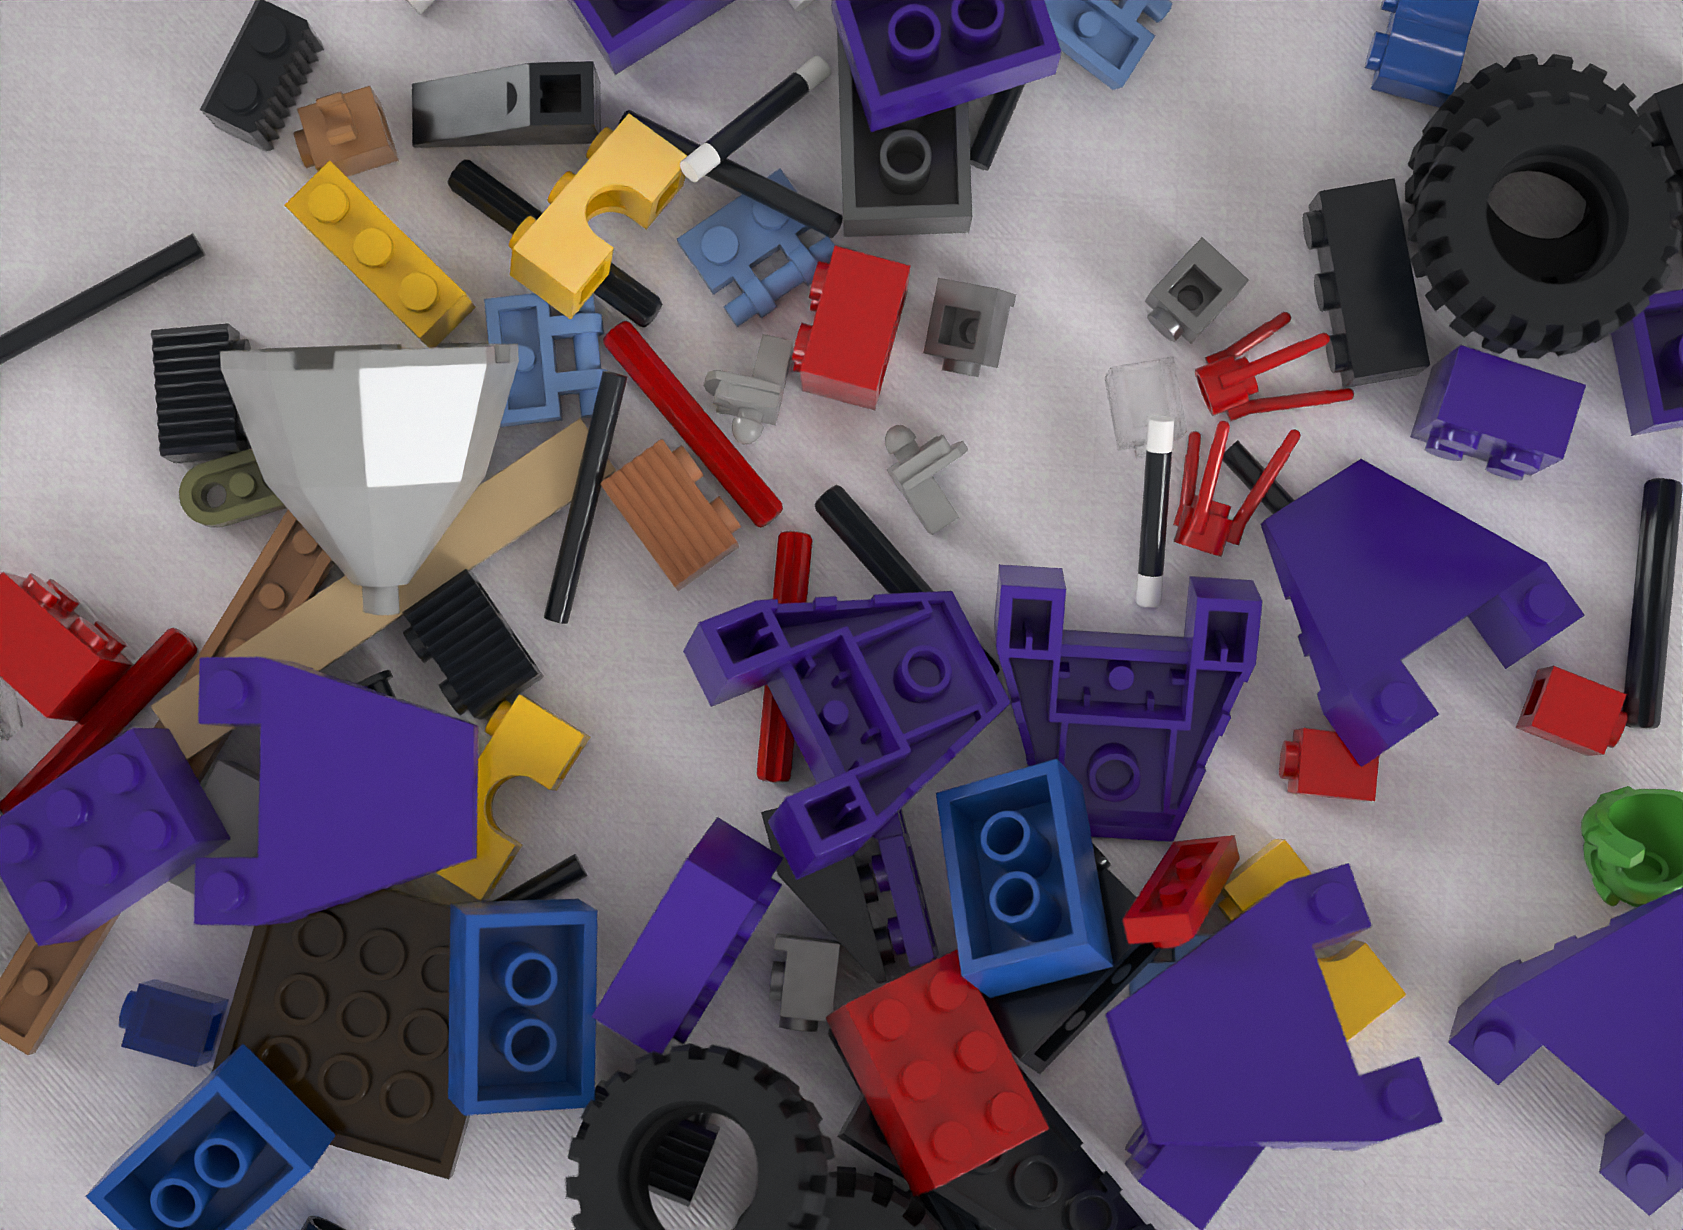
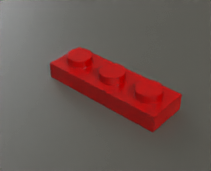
(1181, 891)

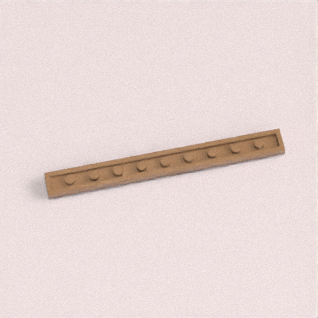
(281, 580)

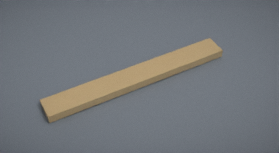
(335, 619)

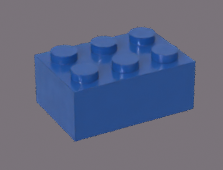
(1023, 879)
(522, 1005)
(216, 1154)

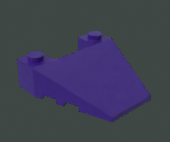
(1385, 574)
(870, 694)
(1125, 708)
(349, 791)
(1615, 1020)
(1248, 1040)

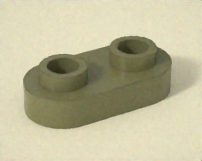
(244, 485)

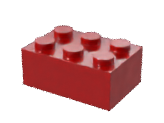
(936, 1073)

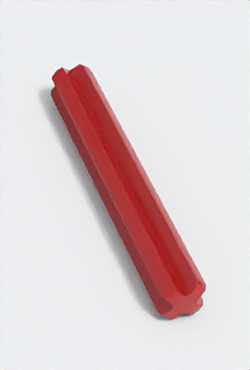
(693, 424)
(790, 586)
(109, 714)

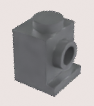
(1208, 276)
(952, 311)
(804, 981)

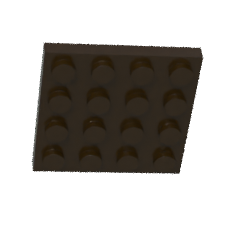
(358, 1024)

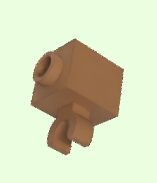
(347, 131)

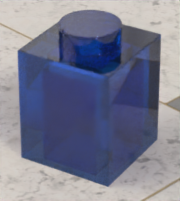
(172, 1022)

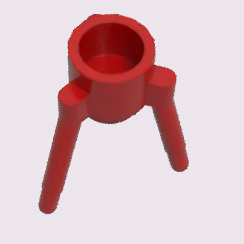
(1229, 382)
(1204, 522)

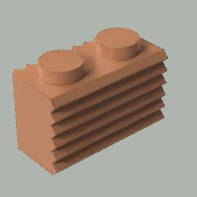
(671, 513)

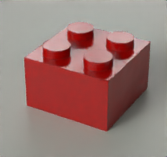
(854, 326)
(52, 651)

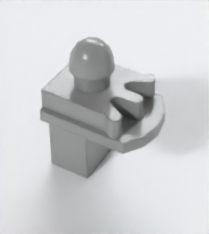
(754, 397)
(914, 474)

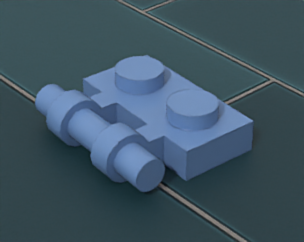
(1105, 35)
(742, 237)
(536, 382)

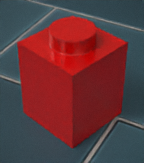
(1573, 712)
(1324, 767)

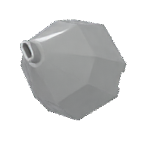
(373, 445)

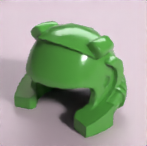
(1634, 844)

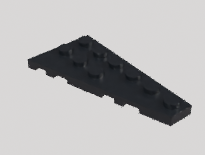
(1029, 1187)

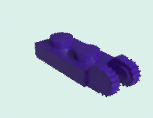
(898, 872)

